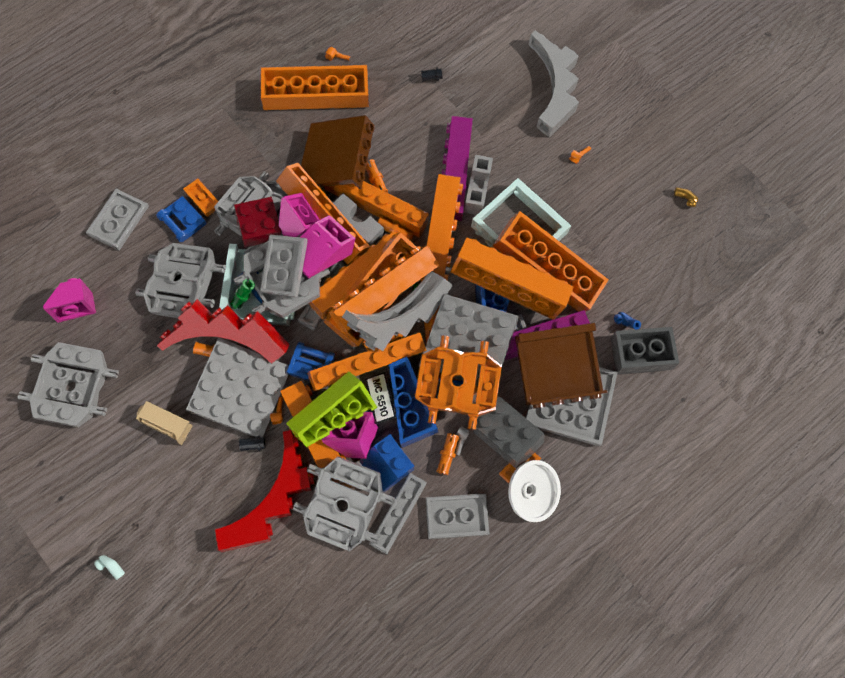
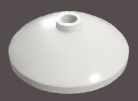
(542, 491)

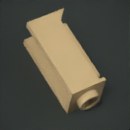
(164, 422)

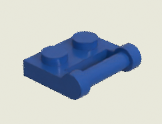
(186, 215)
(301, 366)

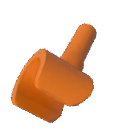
(332, 52)
(576, 156)
(276, 418)

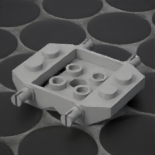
(243, 190)
(196, 267)
(277, 304)
(54, 380)
(336, 526)

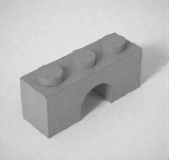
(478, 184)
(368, 229)

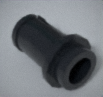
(434, 74)
(252, 444)

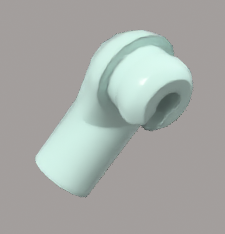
(111, 565)

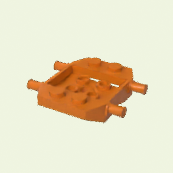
(458, 398)

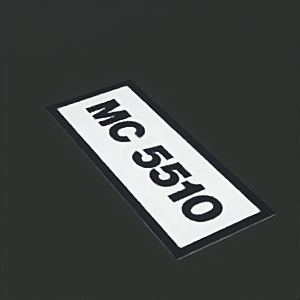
(380, 393)

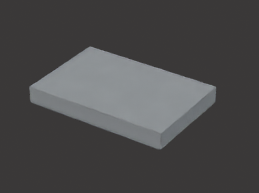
(117, 219)
(283, 265)
(457, 516)

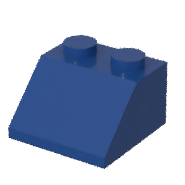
(389, 461)

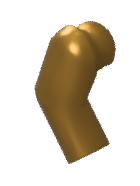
(684, 193)

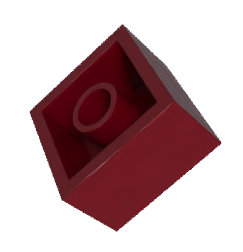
(257, 221)

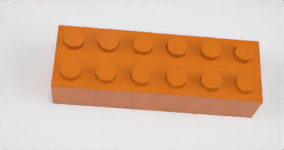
(314, 87)
(393, 250)
(542, 251)
(511, 279)

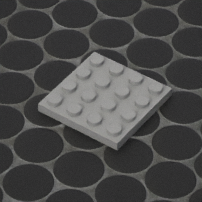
(468, 326)
(238, 388)
(580, 419)

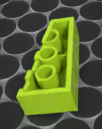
(332, 409)

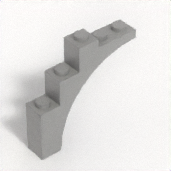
(564, 82)
(418, 306)

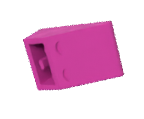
(325, 245)

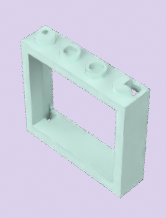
(532, 200)

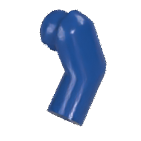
(627, 321)

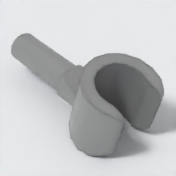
(463, 434)

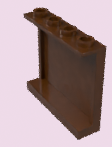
(338, 151)
(559, 365)

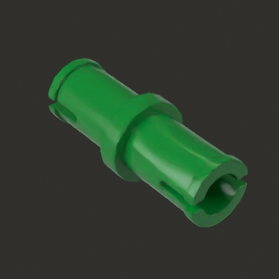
(242, 294)

